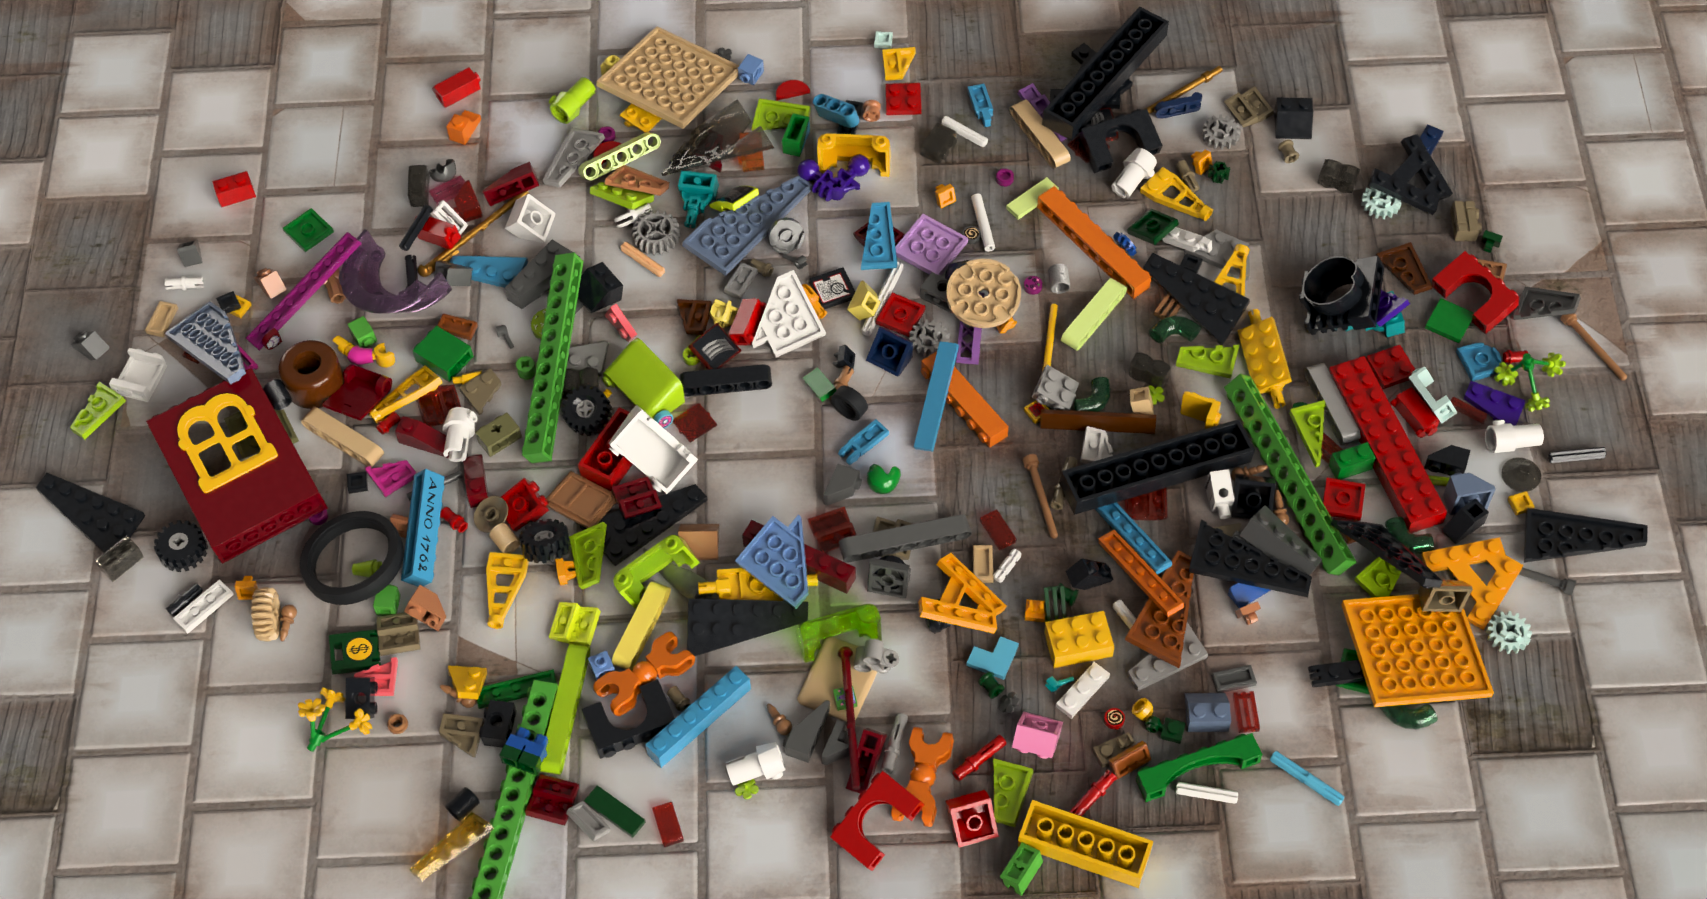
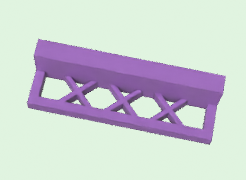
(975, 343)

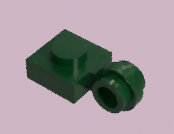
(1171, 730)

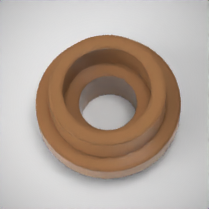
(393, 720)

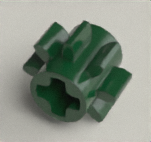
(1218, 172)

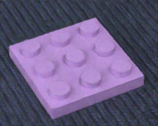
(930, 245)

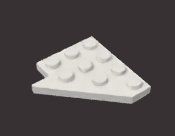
(788, 318)

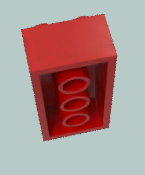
(599, 462)

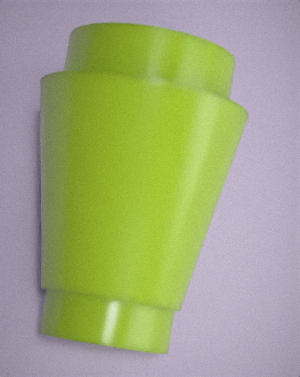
(366, 568)

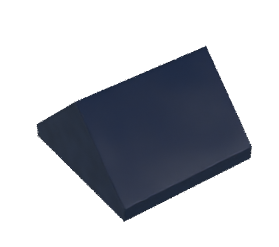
(890, 352)

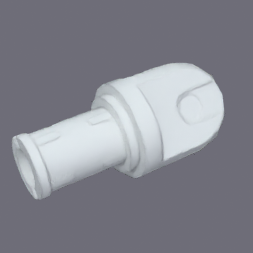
(633, 214)

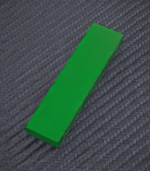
(513, 688)

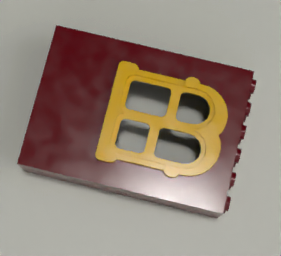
(254, 495)

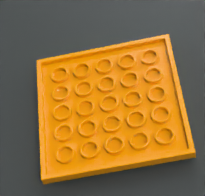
(1415, 652)

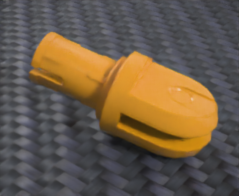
(814, 299)

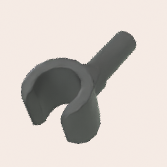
(799, 262)
(502, 331)

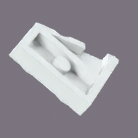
(1095, 445)

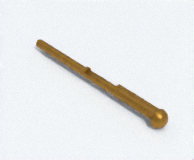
(447, 254)

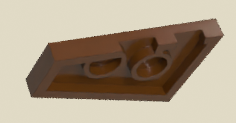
(1406, 267)

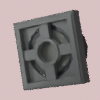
(889, 576)

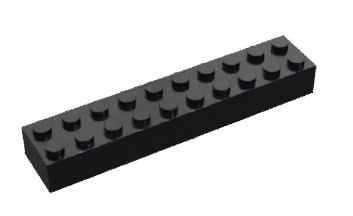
(1105, 73)
(1156, 466)

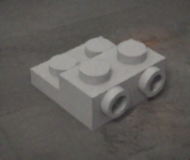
(1055, 389)

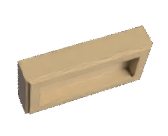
(161, 319)
(983, 563)

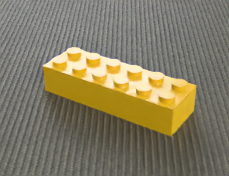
(1086, 843)

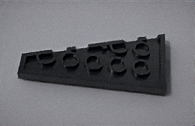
(1201, 298)
(93, 514)
(630, 534)
(1565, 535)
(1389, 548)

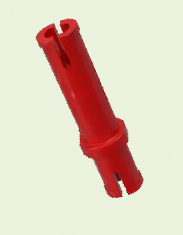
(972, 763)
(1097, 789)

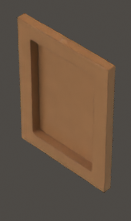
(580, 500)

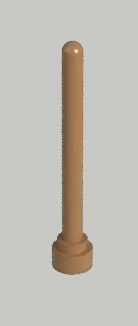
(1571, 320)
(1031, 464)

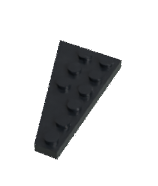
(1239, 562)
(726, 622)

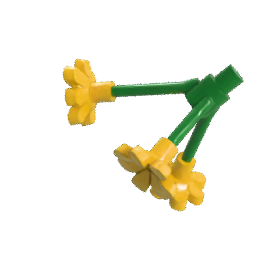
(315, 708)

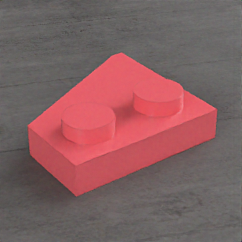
(620, 322)

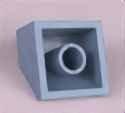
(1465, 488)
(1207, 712)

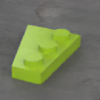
(624, 197)
(588, 554)

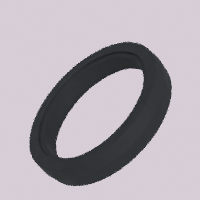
(366, 588)

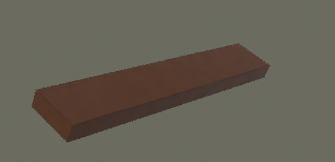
(1101, 420)

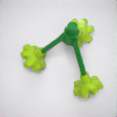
(1551, 366)

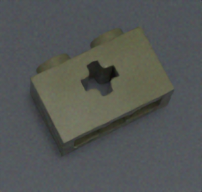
(498, 434)

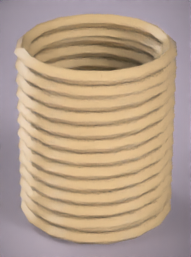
(504, 538)

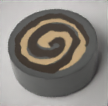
(973, 234)

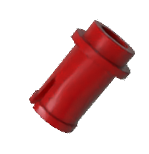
(1513, 356)
(384, 425)

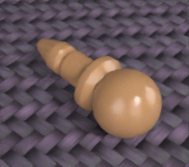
(1245, 471)
(1280, 512)
(288, 613)
(468, 703)
(782, 725)

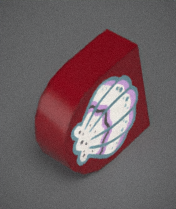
(271, 339)

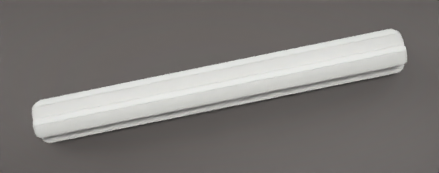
(883, 297)

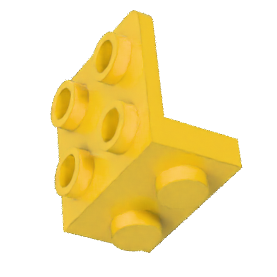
(1201, 408)

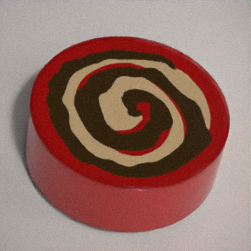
(1114, 718)

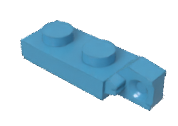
(981, 103)

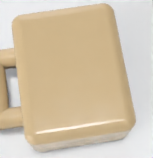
(827, 675)

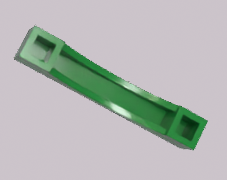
(1240, 751)

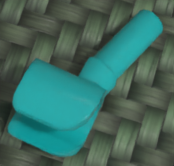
(1052, 684)

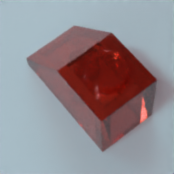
(467, 204)

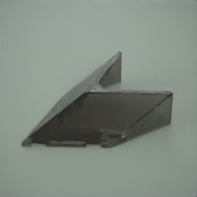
(716, 142)

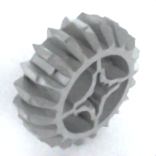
(656, 239)

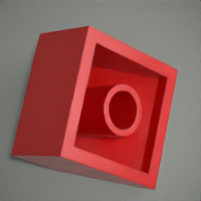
(972, 818)

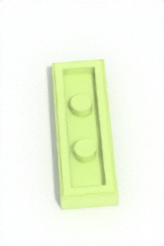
(1029, 199)

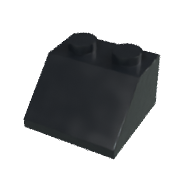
(1293, 118)
(599, 288)
(1252, 494)

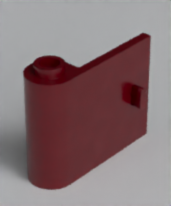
(359, 393)

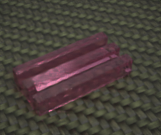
(450, 193)

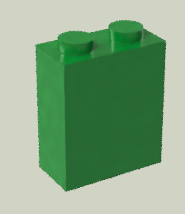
(442, 353)

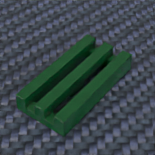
(1055, 605)

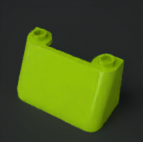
(644, 379)
(630, 578)

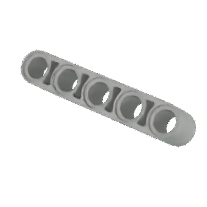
(1335, 407)

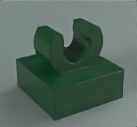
(1491, 239)

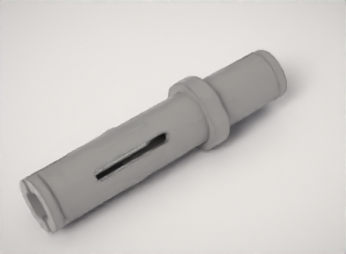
(892, 750)

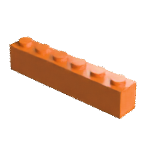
(970, 406)

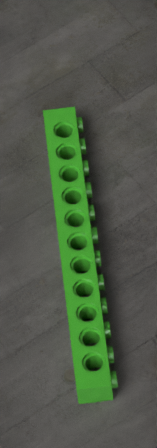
(552, 358)
(1342, 558)
(539, 692)

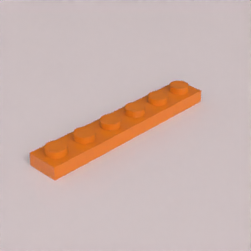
(1141, 573)

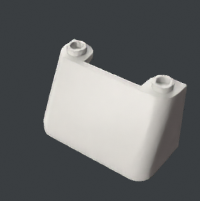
(652, 450)

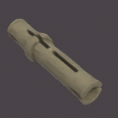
(1059, 497)

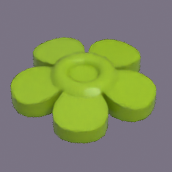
(1156, 394)
(746, 789)

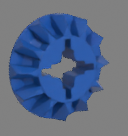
(1124, 242)

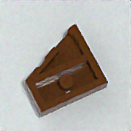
(694, 315)

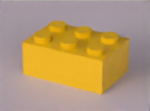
(1079, 639)

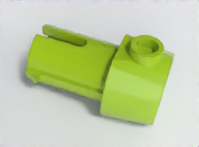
(567, 104)

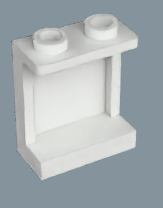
(139, 375)

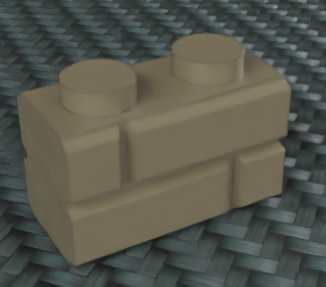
(1465, 221)

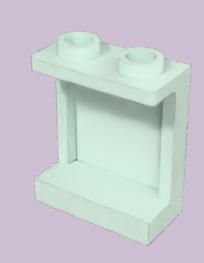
(1443, 407)

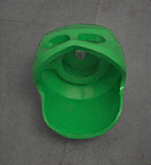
(880, 481)

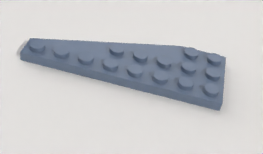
(733, 234)
(210, 340)

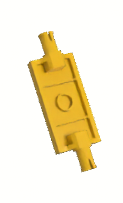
(1265, 356)
(740, 585)

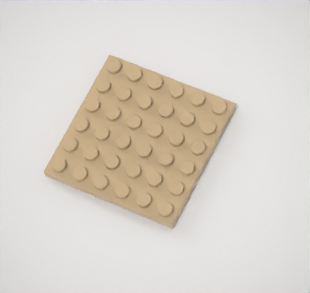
(669, 77)

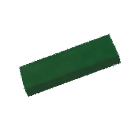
(615, 811)

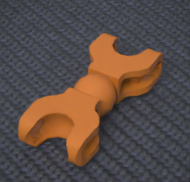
(658, 664)
(923, 775)

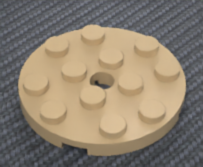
(986, 275)

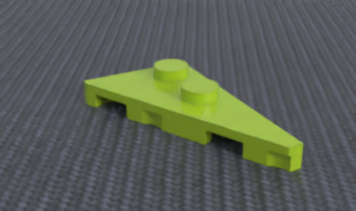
(1309, 424)

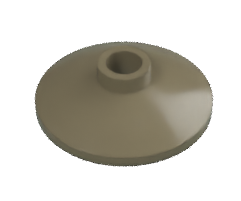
(490, 513)

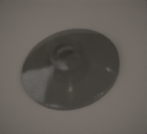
(1518, 480)

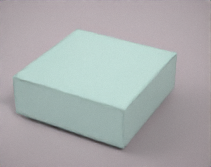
(883, 40)

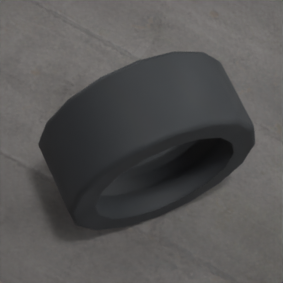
(849, 403)

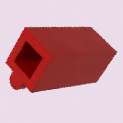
(457, 87)
(439, 233)
(747, 321)
(1416, 412)

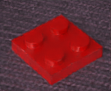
(903, 99)
(900, 314)
(1390, 366)
(1344, 498)

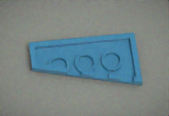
(880, 242)
(492, 270)

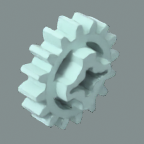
(1380, 203)
(1509, 634)

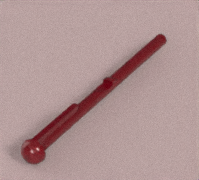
(845, 654)

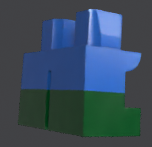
(523, 753)

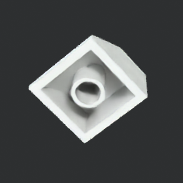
(530, 219)

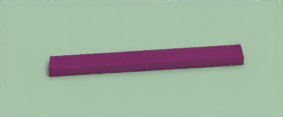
(305, 289)

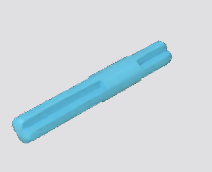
(1307, 778)

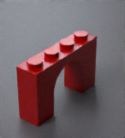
(1468, 269)
(850, 832)

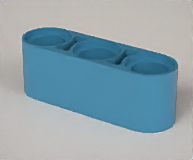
(836, 110)

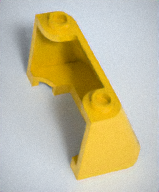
(844, 146)

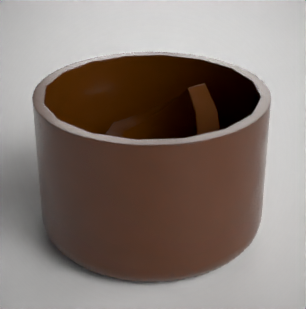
(313, 388)

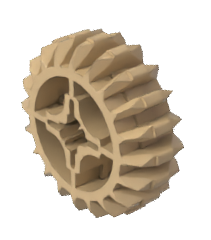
(266, 614)

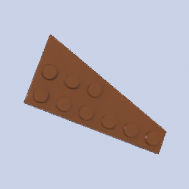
(1153, 629)

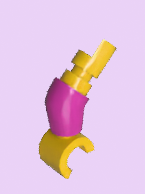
(365, 355)

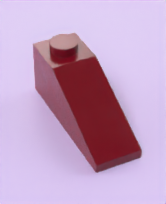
(511, 184)
(420, 436)
(475, 480)
(869, 753)

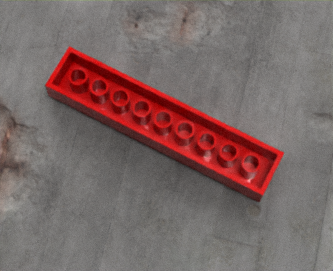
(1396, 459)

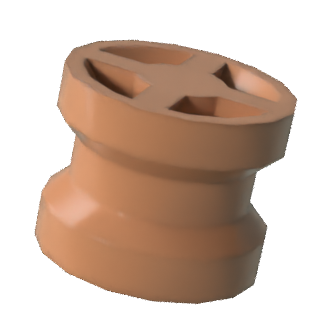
(871, 110)

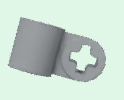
(875, 657)

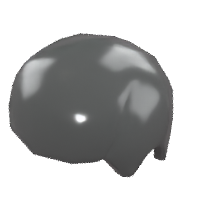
(444, 173)

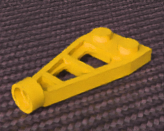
(1161, 182)
(1234, 261)
(424, 378)
(503, 564)

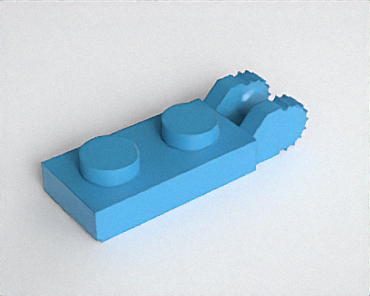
(864, 441)

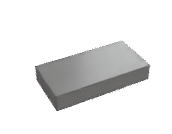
(588, 820)

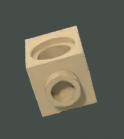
(1141, 401)

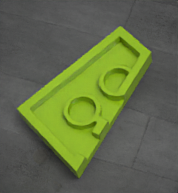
(776, 114)
(1214, 361)
(98, 410)
(1378, 578)
(1010, 789)

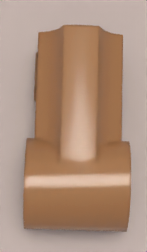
(334, 288)

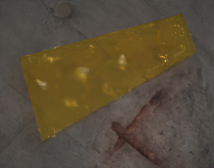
(455, 842)

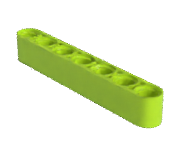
(565, 708)

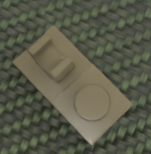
(1112, 748)

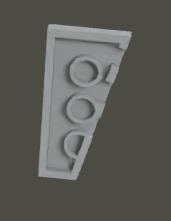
(572, 154)
(1154, 669)

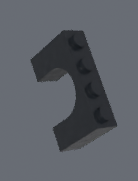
(1136, 124)
(611, 740)

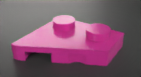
(391, 476)

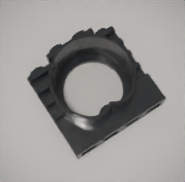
(1356, 307)

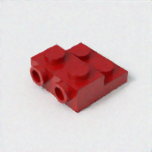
(524, 504)

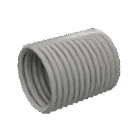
(1059, 278)

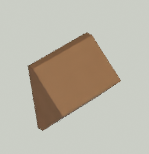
(701, 539)

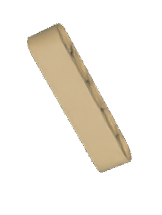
(1040, 136)
(342, 437)

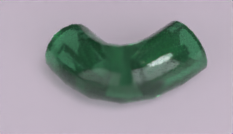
(1174, 325)
(1098, 399)
(1414, 542)
(1411, 718)

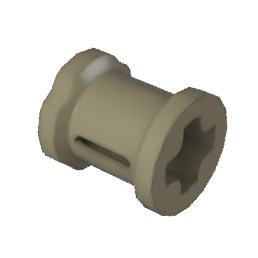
(1288, 151)

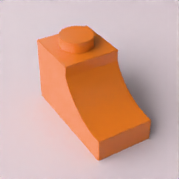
(462, 126)

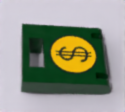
(359, 651)

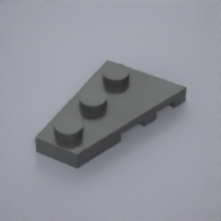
(1544, 303)

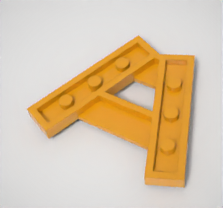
(1458, 560)
(948, 607)

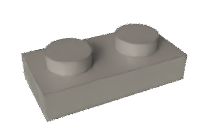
(740, 281)

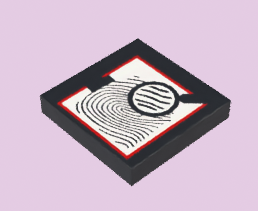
(833, 288)

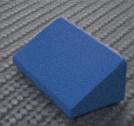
(1245, 594)

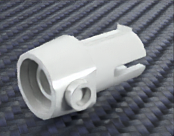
(1137, 166)
(459, 429)
(1506, 437)
(764, 761)

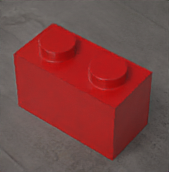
(234, 189)

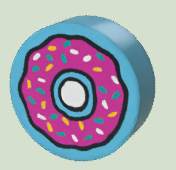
(664, 418)

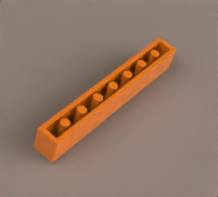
(1094, 241)

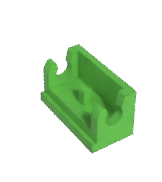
(1022, 868)

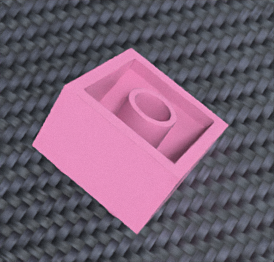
(1037, 735)

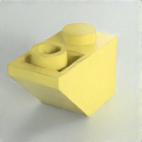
(864, 302)

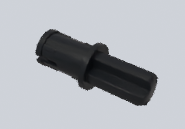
(184, 600)

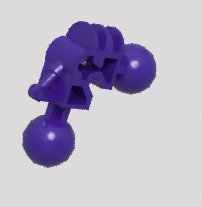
(835, 187)

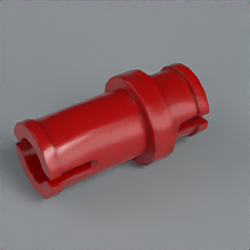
(456, 521)

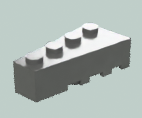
(535, 276)
(1277, 540)

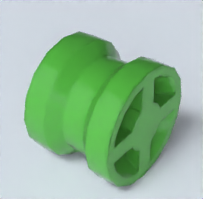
(526, 372)

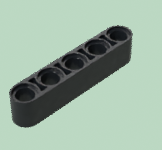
(726, 380)

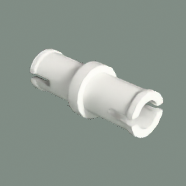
(184, 283)

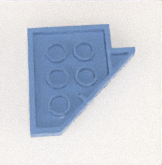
(779, 560)

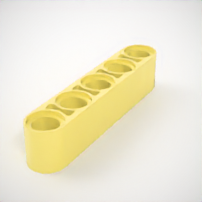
(641, 626)

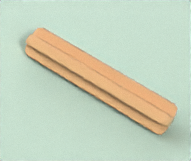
(642, 259)

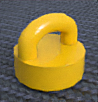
(1142, 709)

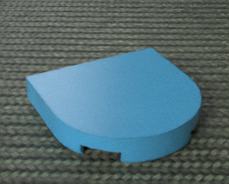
(1479, 360)

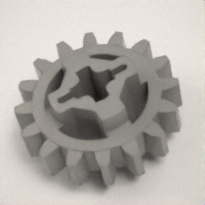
(1221, 132)
(929, 337)

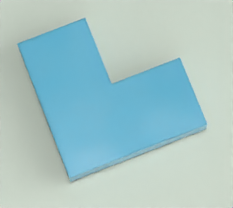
(995, 662)

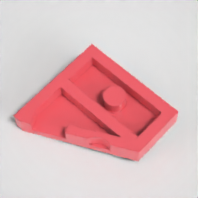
(384, 676)

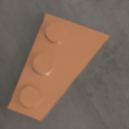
(636, 180)

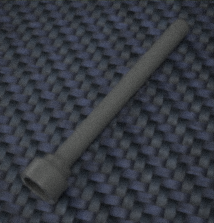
(1565, 585)

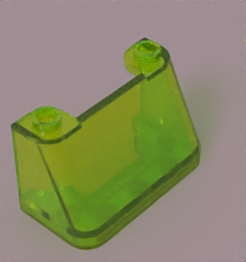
(863, 618)

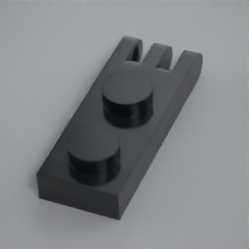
(1336, 673)

